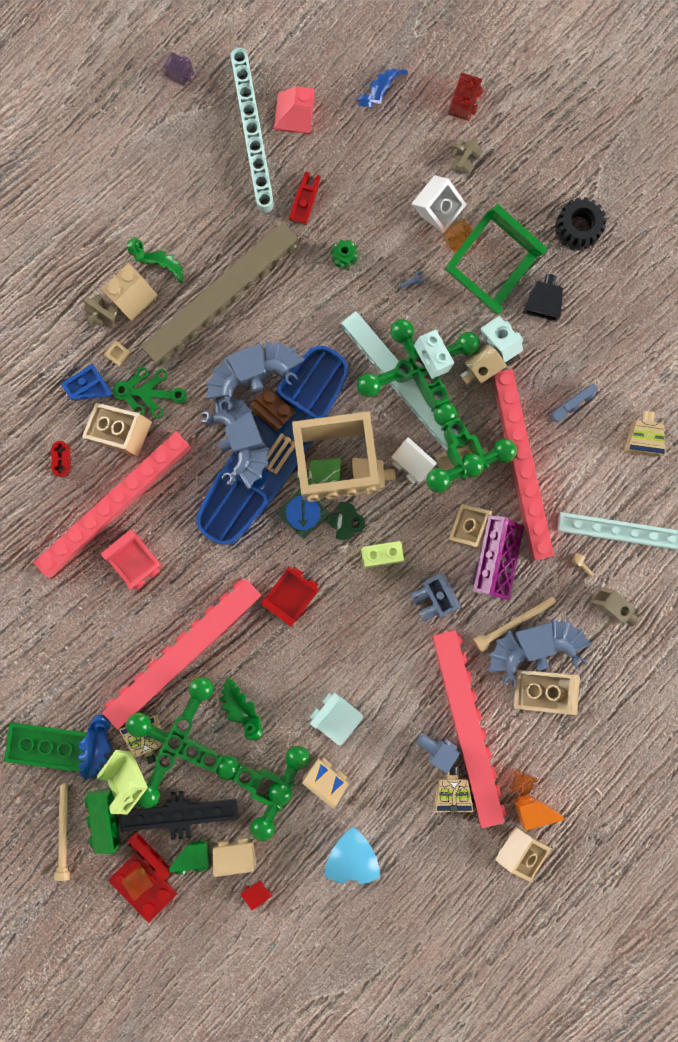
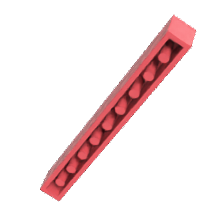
(522, 466)
(112, 505)
(183, 653)
(468, 729)

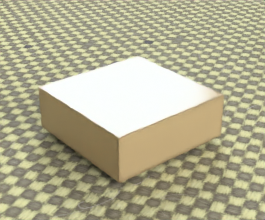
(117, 353)

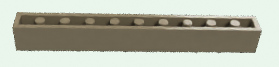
(221, 294)

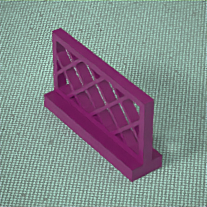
(491, 561)

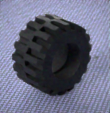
(586, 210)

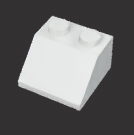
(439, 203)
(412, 461)

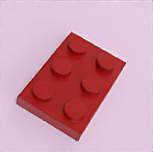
(153, 899)

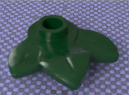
(343, 521)

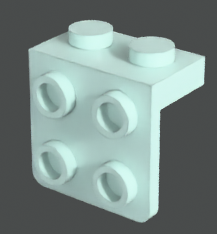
(336, 718)

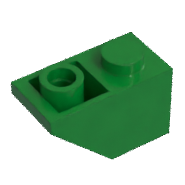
(193, 857)

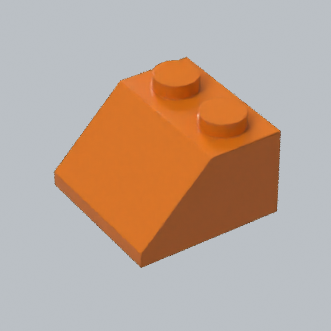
(534, 813)

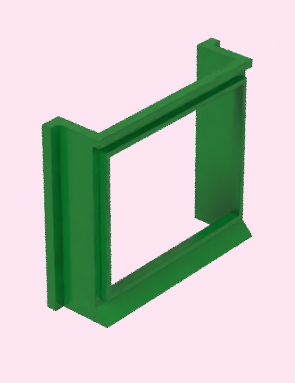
(514, 230)

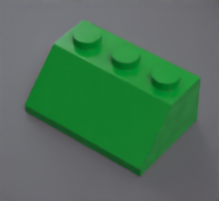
(103, 824)

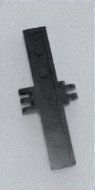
(179, 815)

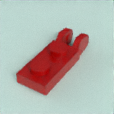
(304, 200)
(150, 856)

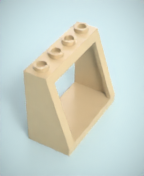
(332, 428)

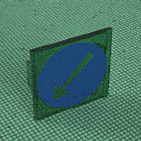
(302, 515)

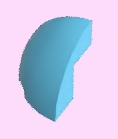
(352, 860)

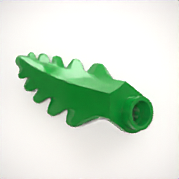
(136, 249)
(240, 710)

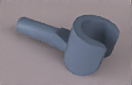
(414, 280)

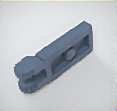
(573, 403)

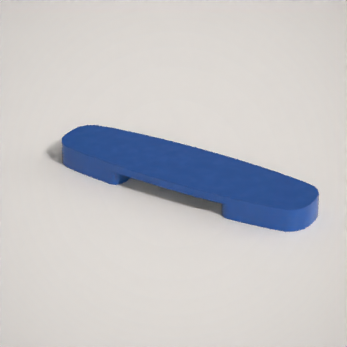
(233, 509)

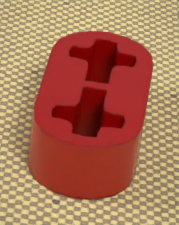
(55, 459)

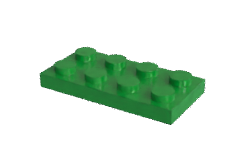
(43, 746)

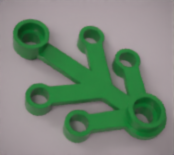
(146, 392)

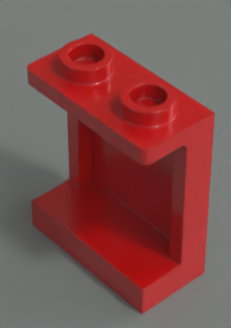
(290, 595)

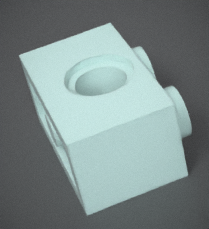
(502, 338)
(434, 354)

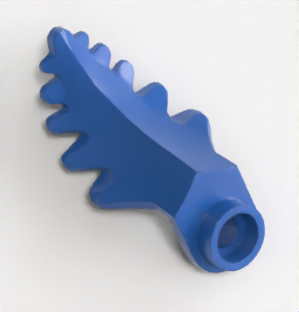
(379, 87)
(95, 747)

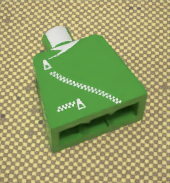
(323, 471)

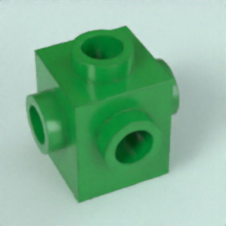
(342, 260)

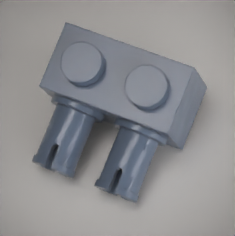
(441, 594)
(442, 753)

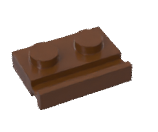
(272, 409)

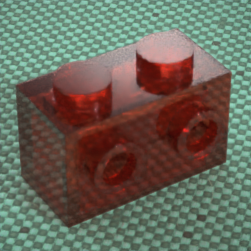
(465, 96)

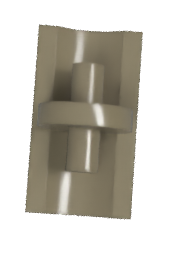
(470, 149)
(97, 314)

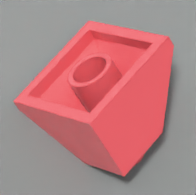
(295, 110)

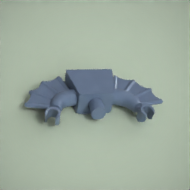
(250, 368)
(244, 440)
(537, 644)

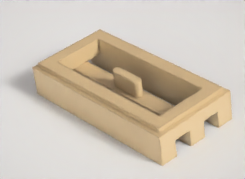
(287, 440)

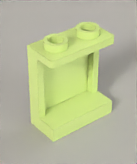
(382, 554)
(124, 780)

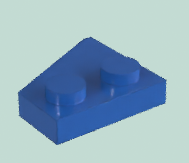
(86, 385)

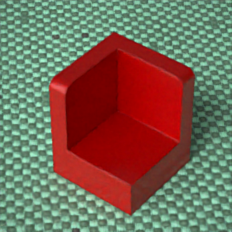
(255, 894)

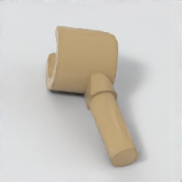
(578, 560)

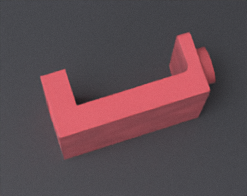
(132, 560)

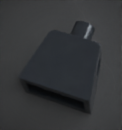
(545, 300)

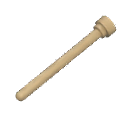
(482, 642)
(62, 872)

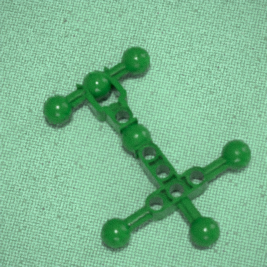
(445, 413)
(225, 766)

